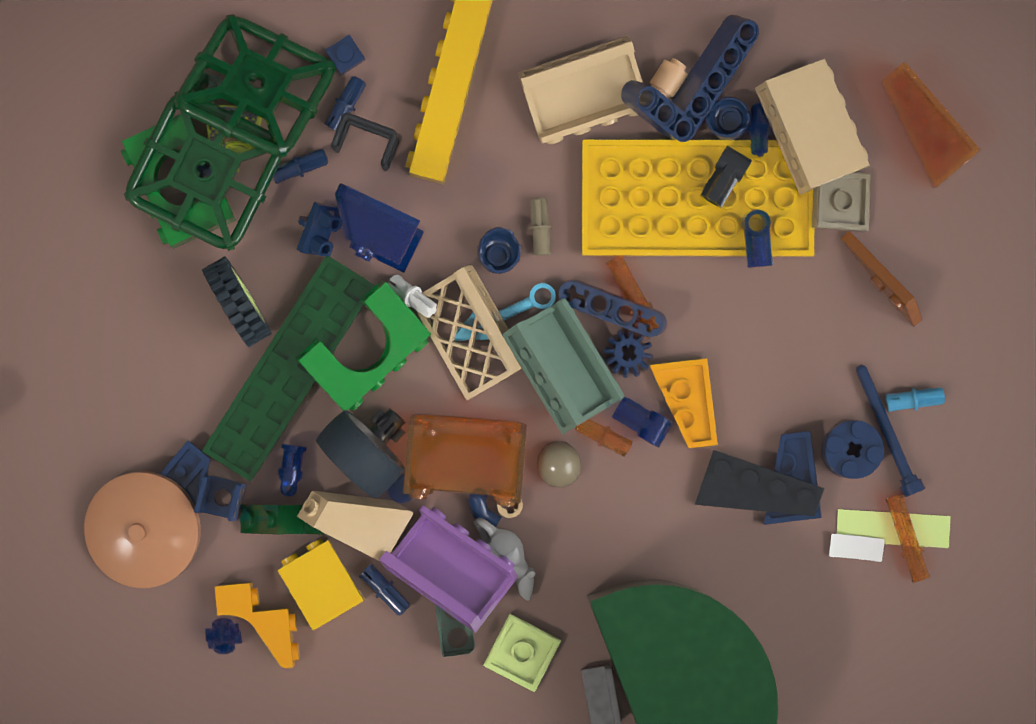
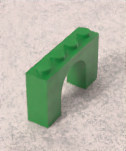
(200, 212)
(402, 336)

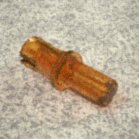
(605, 437)

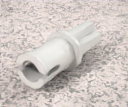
(413, 296)

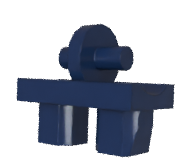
(318, 228)

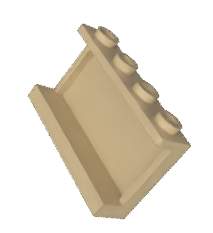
(580, 89)
(812, 126)

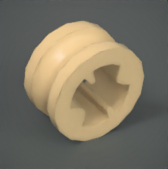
(503, 511)

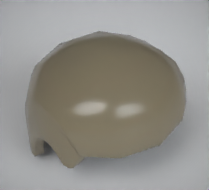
(559, 464)

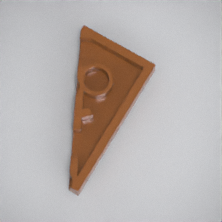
(884, 280)

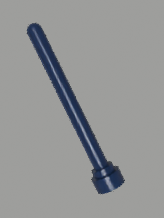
(909, 482)

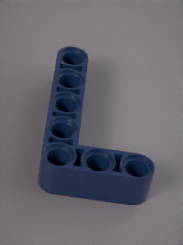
(701, 88)

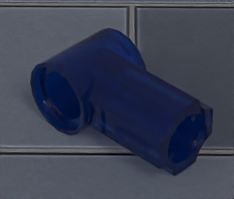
(757, 242)
(647, 424)

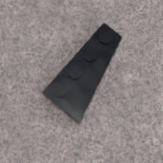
(748, 486)

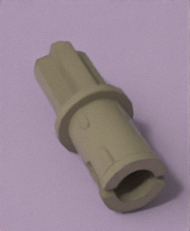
(540, 227)

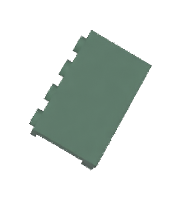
(563, 365)

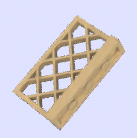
(490, 320)

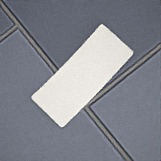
(856, 547)

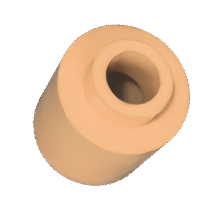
(669, 77)

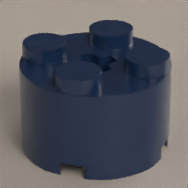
(869, 451)

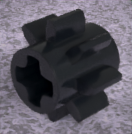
(387, 426)

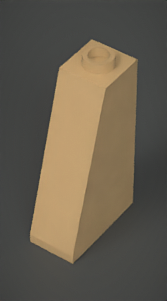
(357, 521)

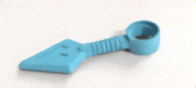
(527, 303)

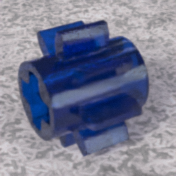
(223, 636)

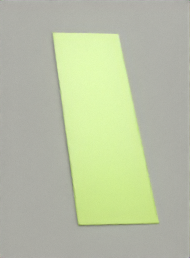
(929, 529)

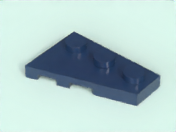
(796, 460)

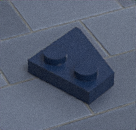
(188, 468)

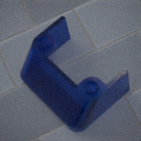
(377, 229)

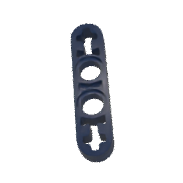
(611, 312)

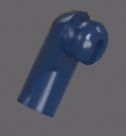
(479, 509)

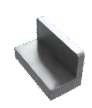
(601, 695)

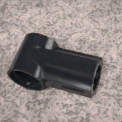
(727, 173)

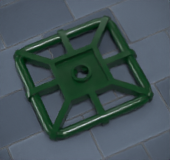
(260, 101)
(210, 189)

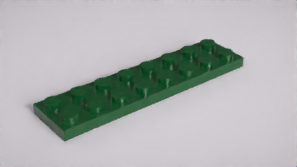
(278, 380)

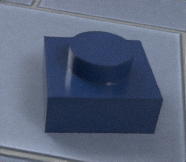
(345, 54)

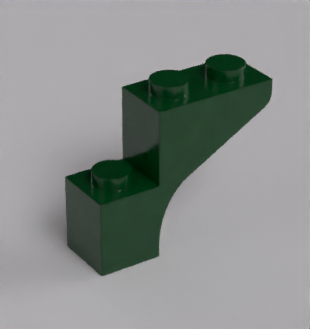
(274, 520)

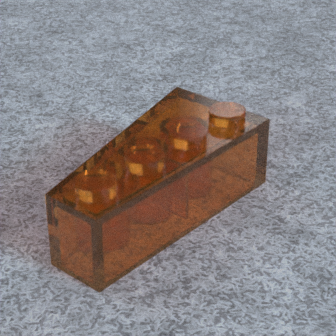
(931, 129)

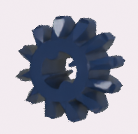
(638, 352)

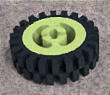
(236, 301)

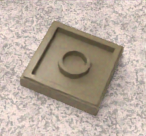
(843, 203)

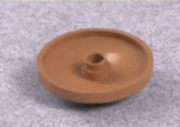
(142, 529)

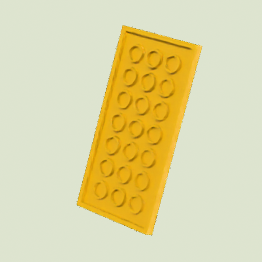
(649, 202)

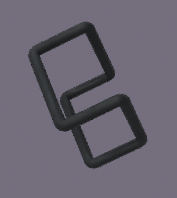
(369, 126)

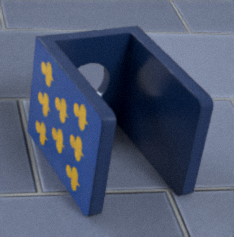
(206, 497)

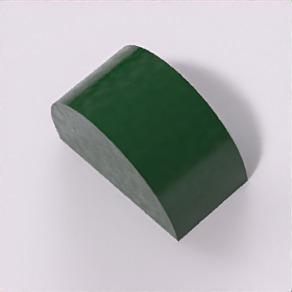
(684, 656)

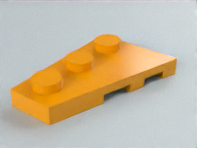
(689, 399)

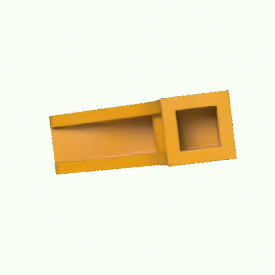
(272, 625)

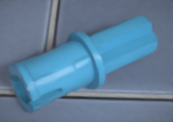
(915, 399)

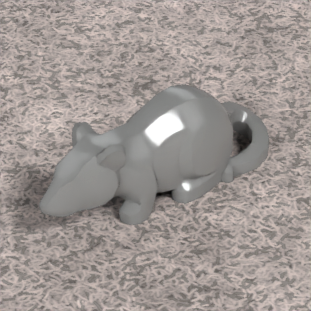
(508, 544)

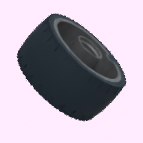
(360, 454)

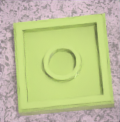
(522, 652)

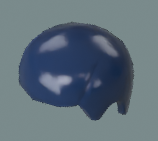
(728, 118)
(498, 250)

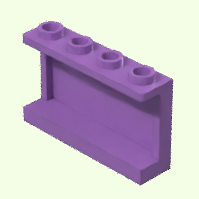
(451, 568)

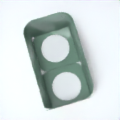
(449, 624)

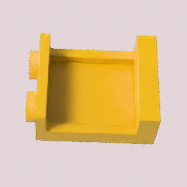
(320, 583)

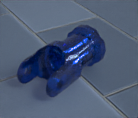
(291, 475)

